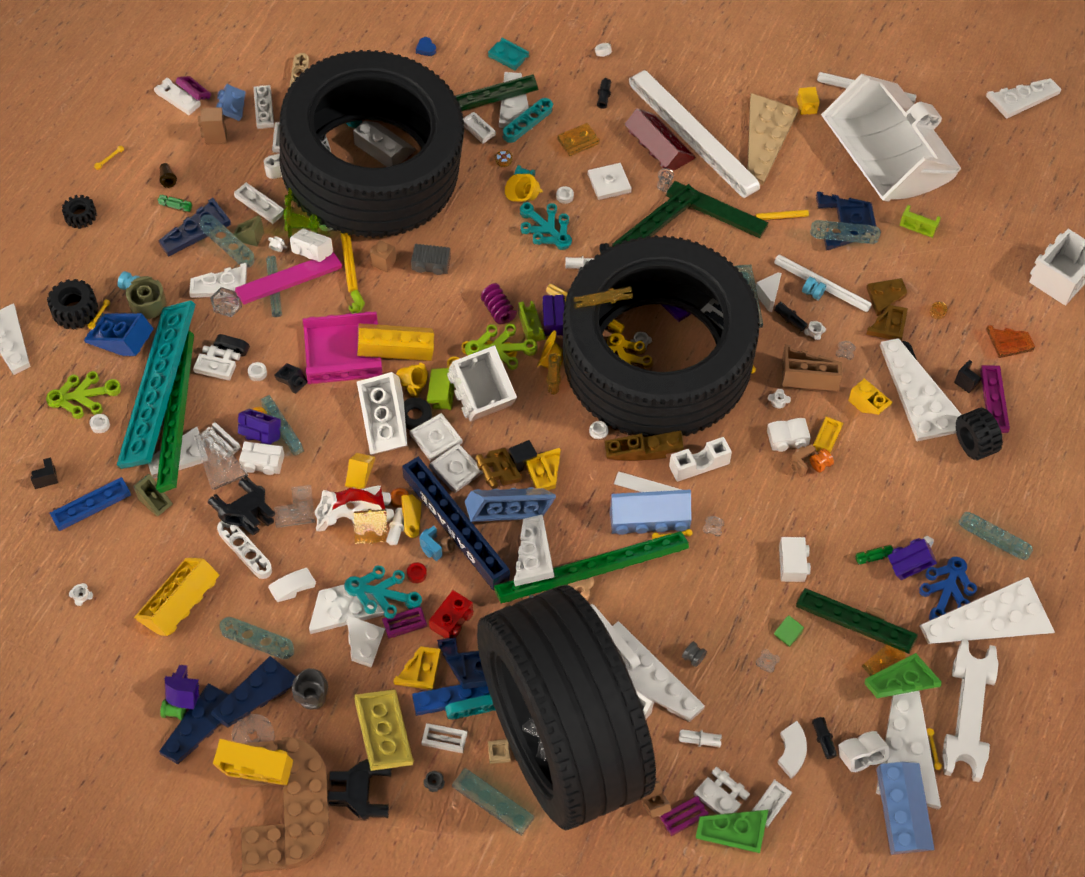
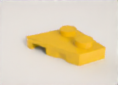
(544, 469)
(421, 669)

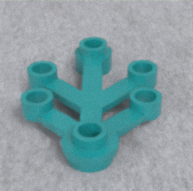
(545, 227)
(381, 592)

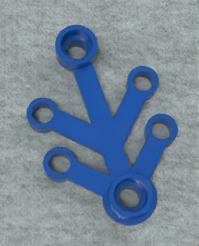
(949, 585)

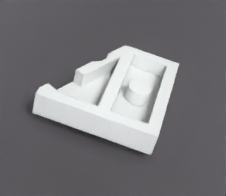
(364, 640)

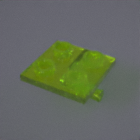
(297, 221)

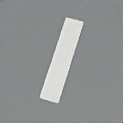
(640, 484)

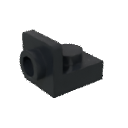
(292, 377)

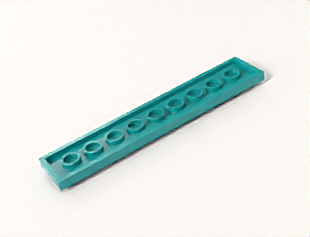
(156, 385)

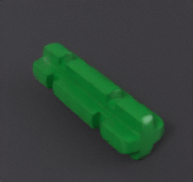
(175, 203)
(874, 554)

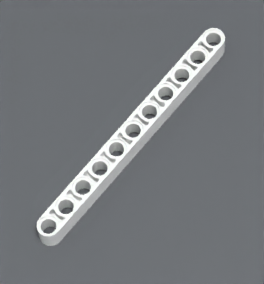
(694, 134)

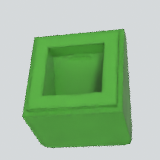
(789, 631)

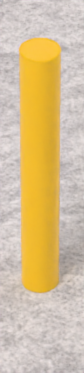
(781, 215)

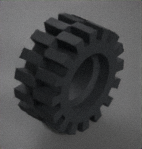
(76, 204)

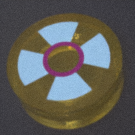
(503, 158)

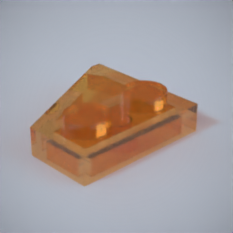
(1010, 342)

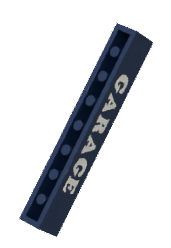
(456, 523)

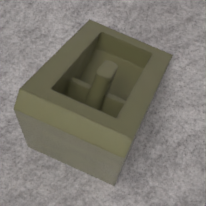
(250, 231)
(150, 497)

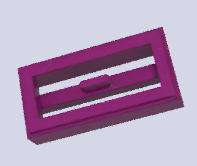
(193, 88)
(406, 629)
(699, 807)

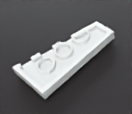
(1023, 97)
(513, 106)
(534, 553)

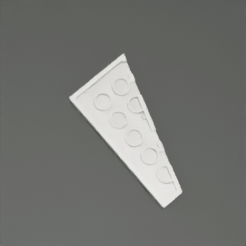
(924, 402)
(658, 682)
(909, 741)

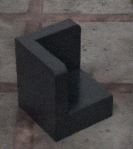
(966, 378)
(522, 453)
(45, 476)

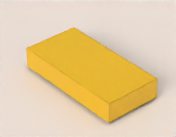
(828, 434)

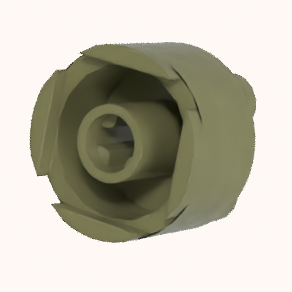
(146, 297)

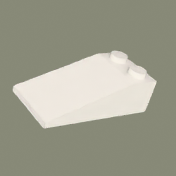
(383, 412)

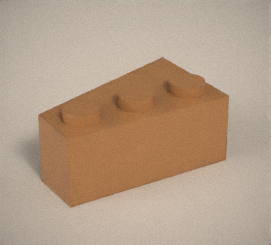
(810, 372)

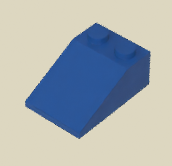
(120, 333)

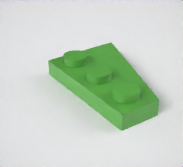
(735, 830)

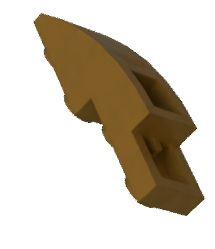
(644, 448)

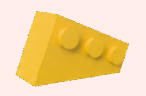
(253, 762)

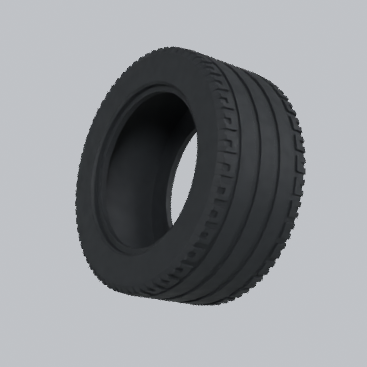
(377, 89)
(666, 274)
(562, 669)

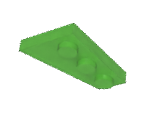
(902, 677)

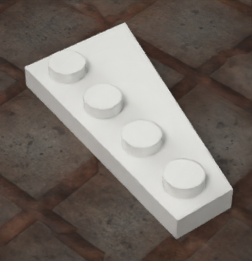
(11, 341)

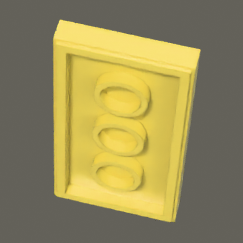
(383, 730)

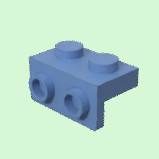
(231, 101)

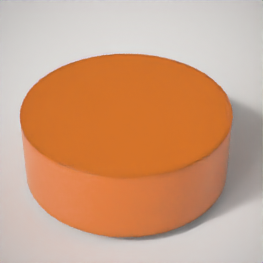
(396, 496)

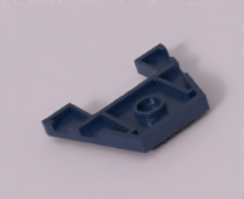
(848, 211)
(465, 665)

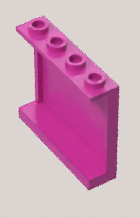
(332, 348)

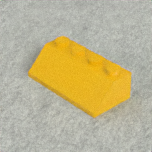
(395, 342)
(177, 596)

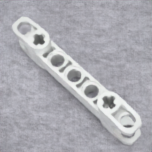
(966, 743)

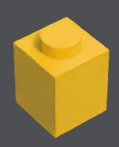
(808, 100)

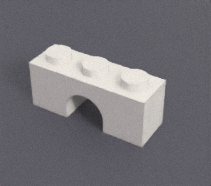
(714, 455)

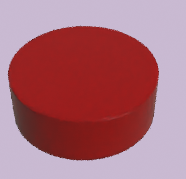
(416, 572)

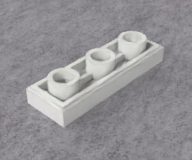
(263, 107)

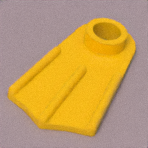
(411, 512)

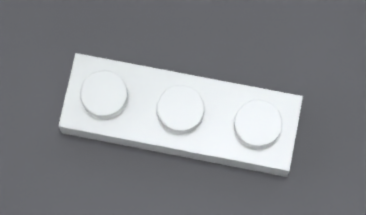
(259, 203)

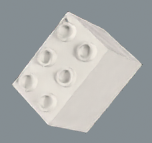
(1061, 268)
(481, 383)

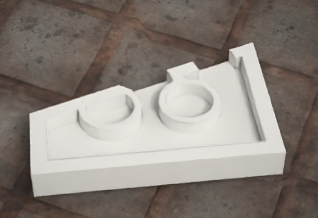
(209, 283)

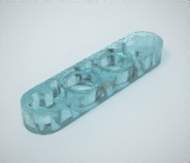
(845, 229)
(225, 242)
(285, 431)
(995, 535)
(258, 635)

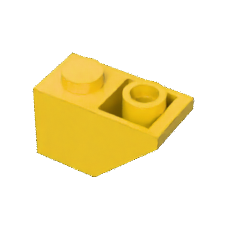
(868, 398)

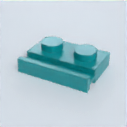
(508, 54)

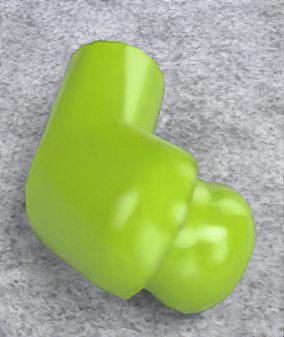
(358, 303)

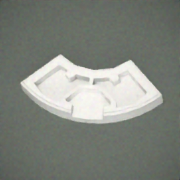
(795, 749)

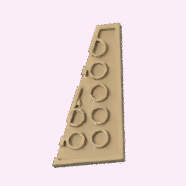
(767, 132)

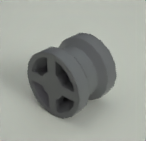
(694, 654)

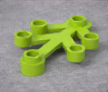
(501, 348)
(80, 394)

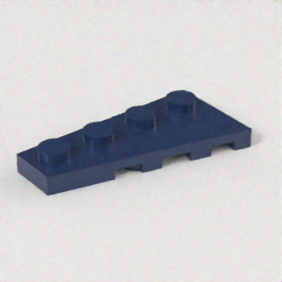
(190, 230)
(255, 691)
(195, 726)

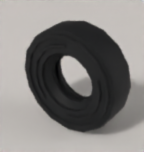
(416, 403)

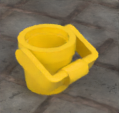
(413, 378)

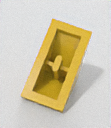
(359, 470)

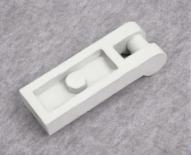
(177, 96)

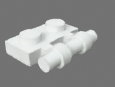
(214, 366)
(718, 799)

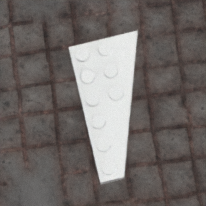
(1000, 614)

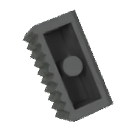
(430, 259)

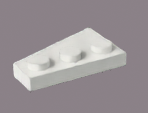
(188, 457)

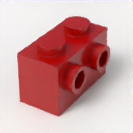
(451, 615)

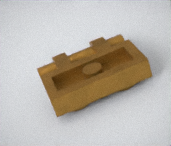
(503, 466)

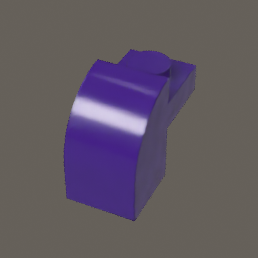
(181, 690)

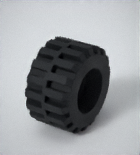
(71, 292)
(979, 433)

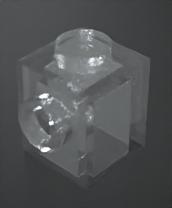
(225, 302)

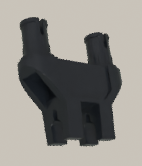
(245, 509)
(357, 791)

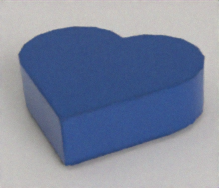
(426, 47)

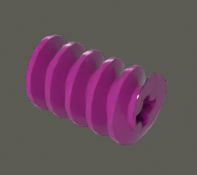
(498, 304)

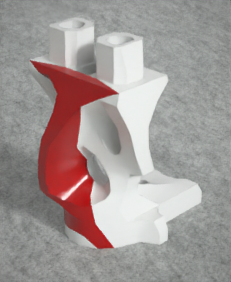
(336, 504)

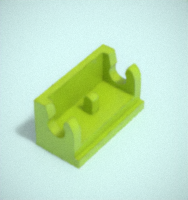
(919, 223)
(530, 322)
(440, 389)

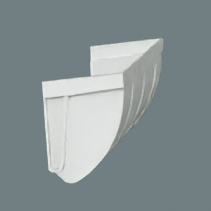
(891, 138)

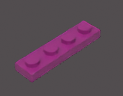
(994, 395)

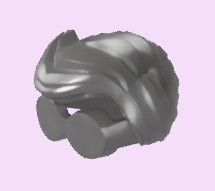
(310, 689)

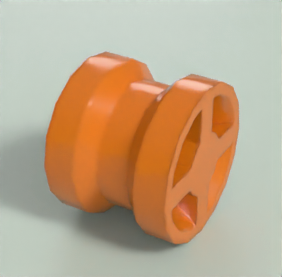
(821, 460)

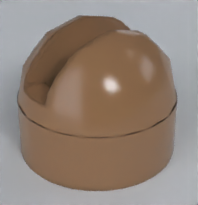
(447, 544)

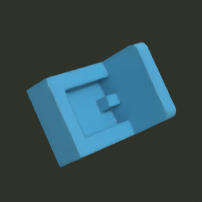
(428, 544)

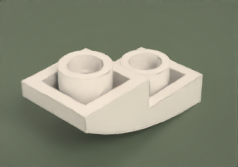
(289, 585)

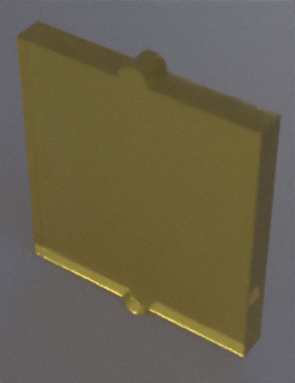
(370, 526)

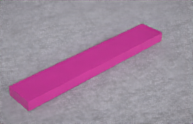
(287, 278)

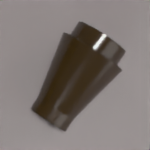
(167, 176)

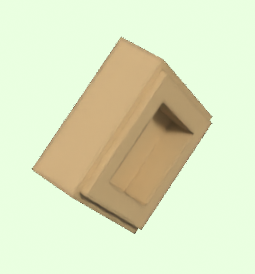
(499, 751)

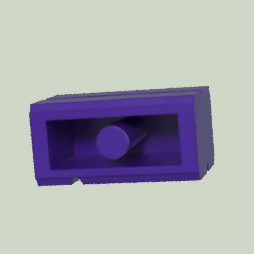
(553, 314)
(259, 426)
(912, 558)

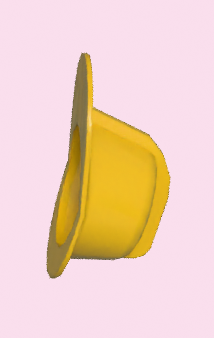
(522, 188)
(549, 348)

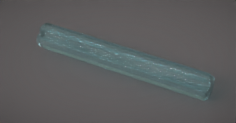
(274, 298)

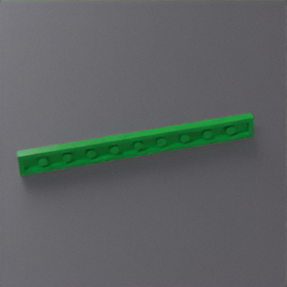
(174, 422)
(595, 566)

